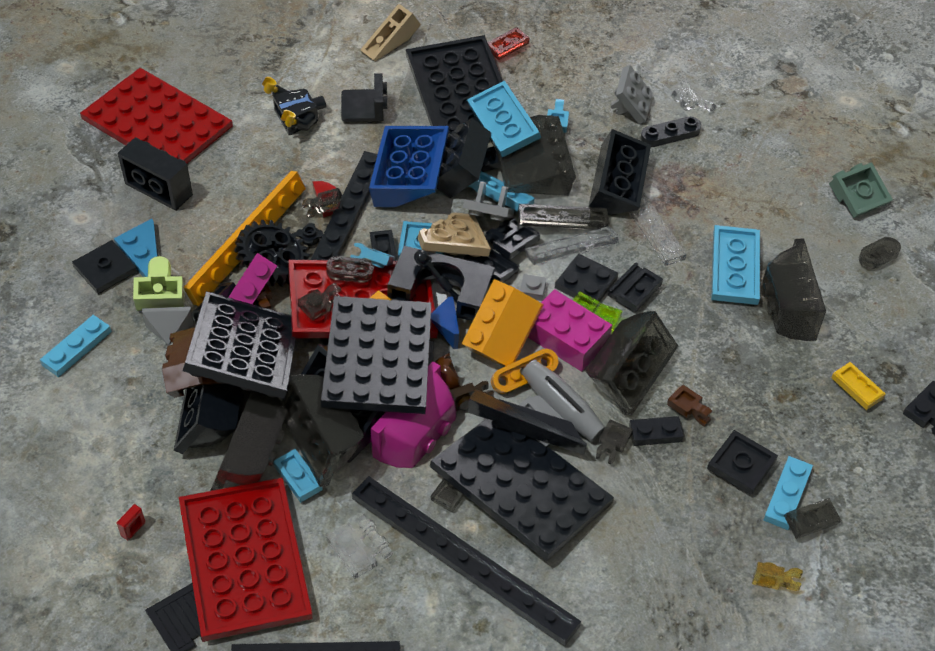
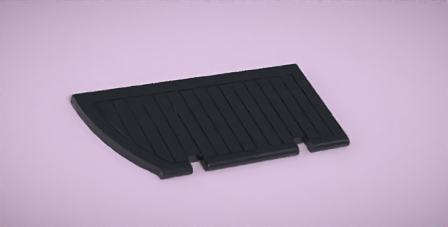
(177, 619)

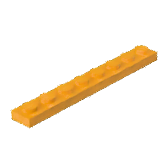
(224, 259)

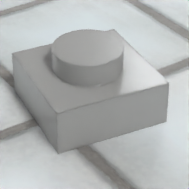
(533, 286)

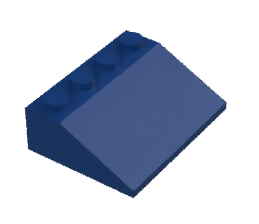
(407, 164)

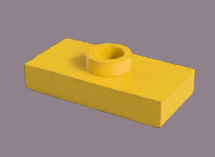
(858, 385)

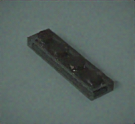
(562, 216)

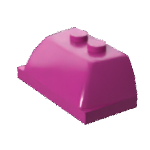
(407, 437)

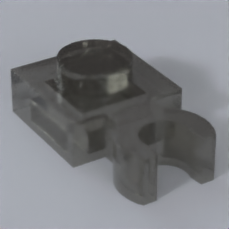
(613, 439)

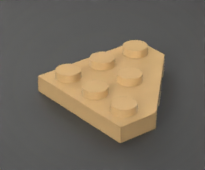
(455, 236)

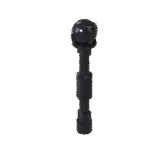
(422, 258)

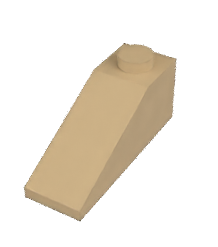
(392, 33)

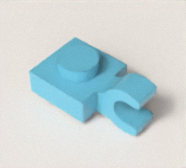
(558, 111)
(377, 257)

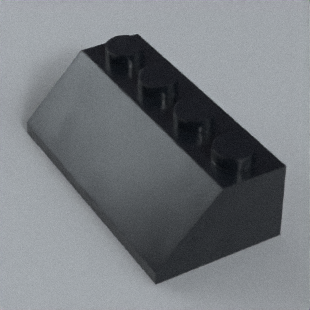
(620, 174)

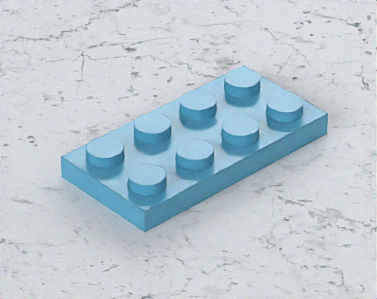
(504, 118)
(736, 265)

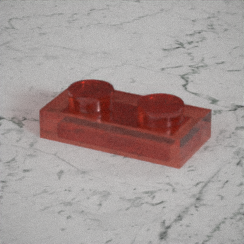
(508, 43)

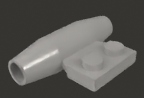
(560, 400)

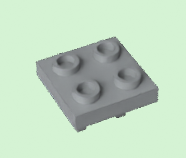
(632, 95)
(497, 212)

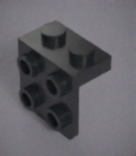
(365, 103)

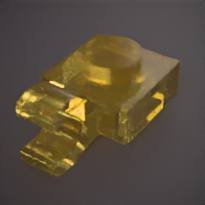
(773, 576)

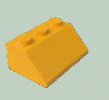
(502, 324)

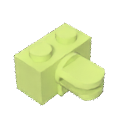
(159, 288)

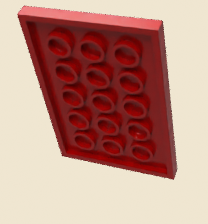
(156, 114)
(310, 275)
(244, 559)

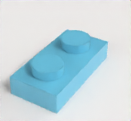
(297, 475)

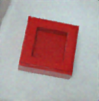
(131, 522)

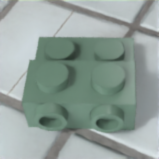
(860, 189)

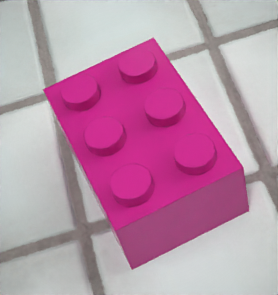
(570, 330)

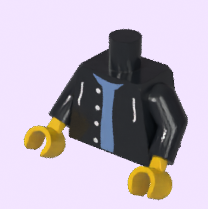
(294, 107)

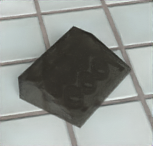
(541, 165)

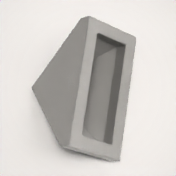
(167, 320)

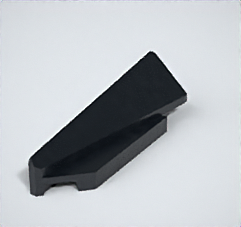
(526, 421)

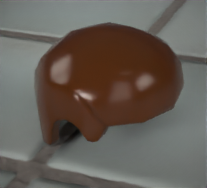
(448, 372)

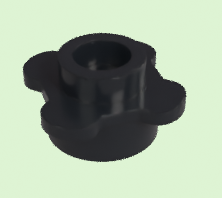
(310, 234)

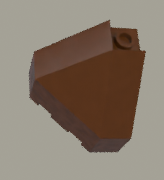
(174, 377)

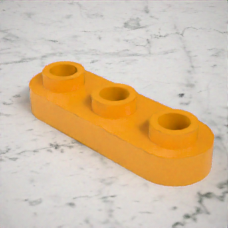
(512, 374)

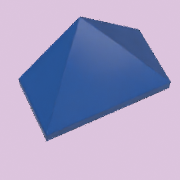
(446, 322)

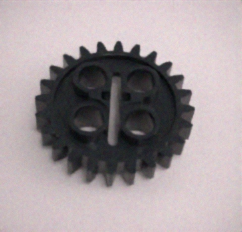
(272, 243)

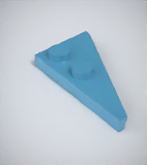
(139, 245)

